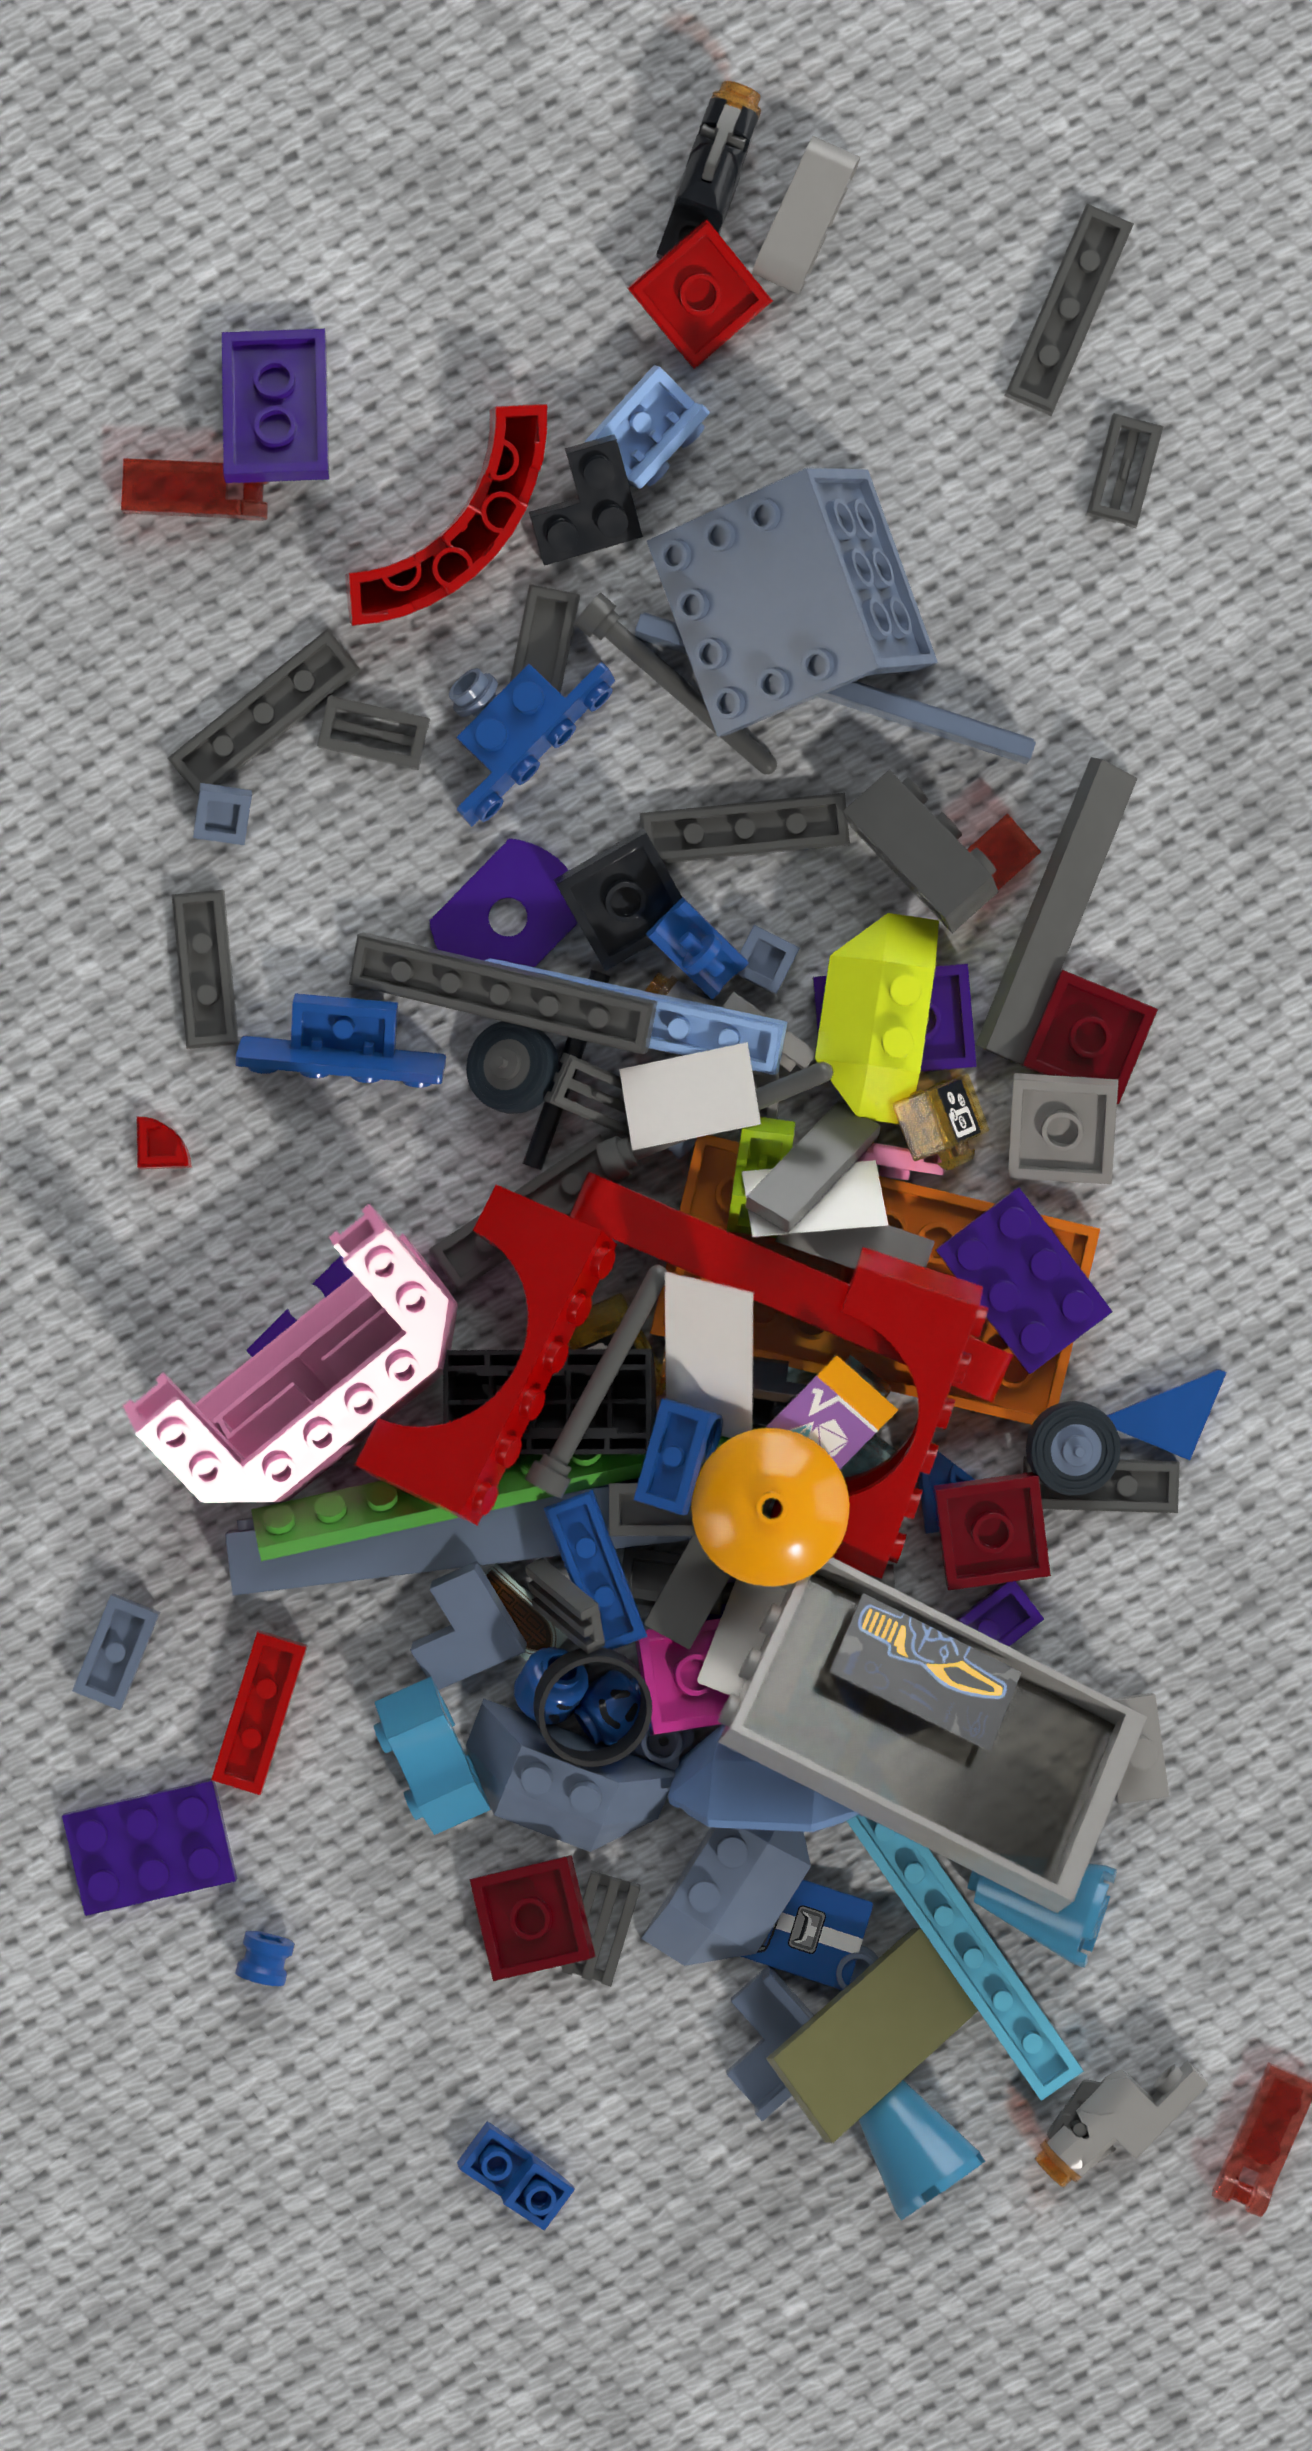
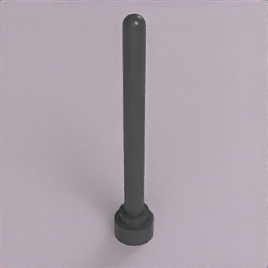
(603, 622)
(617, 1153)
(552, 1470)

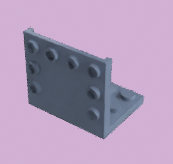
(790, 595)

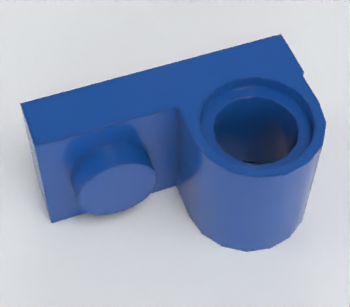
(677, 1448)

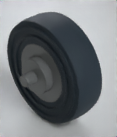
(511, 1067)

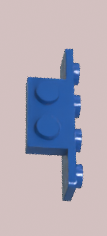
(521, 728)
(342, 1040)

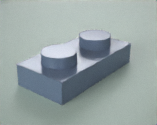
(116, 1651)

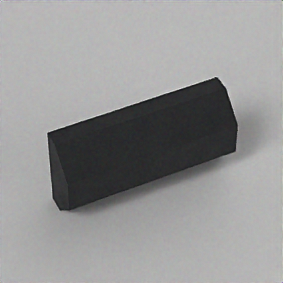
(618, 1427)

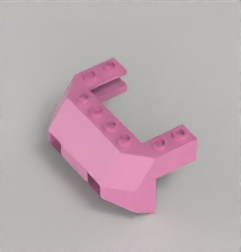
(315, 1384)

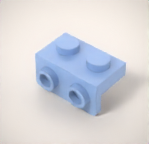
(652, 426)

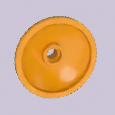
(730, 1501)

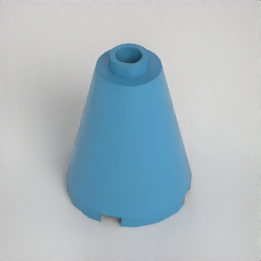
(1061, 1932)
(915, 2149)

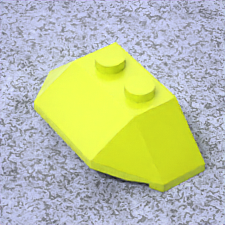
(878, 1013)

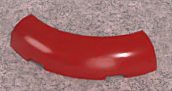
(475, 534)

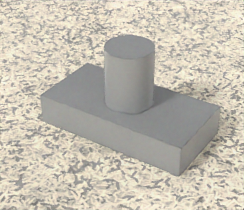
(1146, 1771)

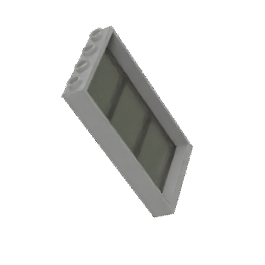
(1009, 1814)

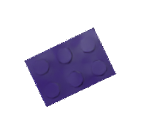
(275, 406)
(949, 1028)
(1028, 1279)
(149, 1847)

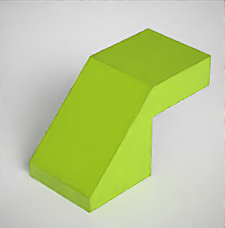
(758, 1149)

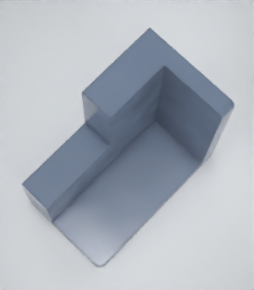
(776, 2016)

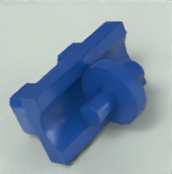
(697, 948)

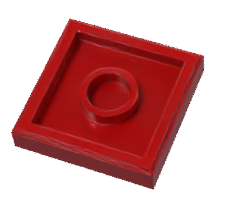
(699, 294)

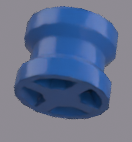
(264, 1958)

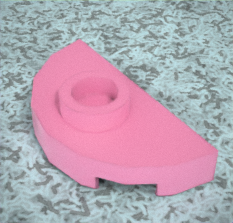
(898, 1162)

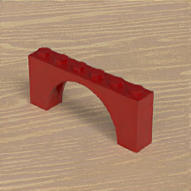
(928, 1324)
(465, 1459)

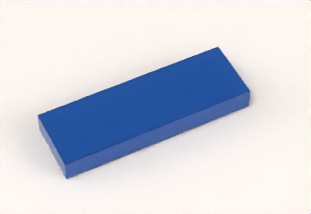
(596, 1566)

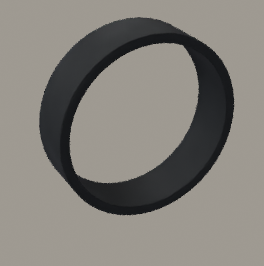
(621, 1747)

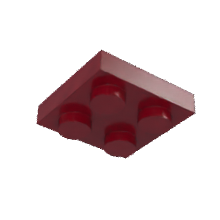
(1089, 1032)
(992, 1530)
(532, 1918)

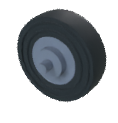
(1073, 1448)

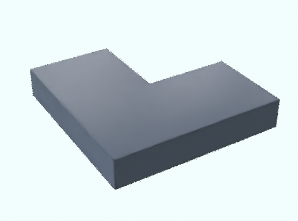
(478, 1633)

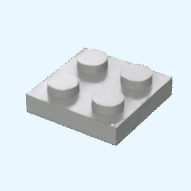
(1062, 1128)

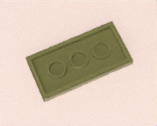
(872, 2035)

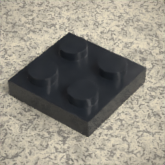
(619, 897)

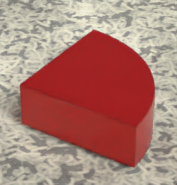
(160, 1146)

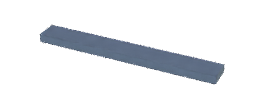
(883, 704)

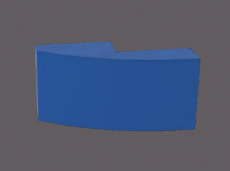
(515, 2175)

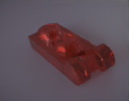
(187, 490)
(1264, 2138)

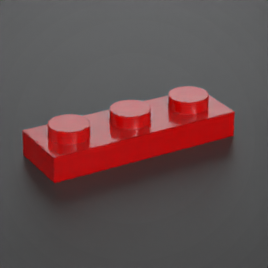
(259, 1712)

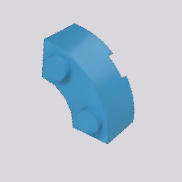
(438, 1772)

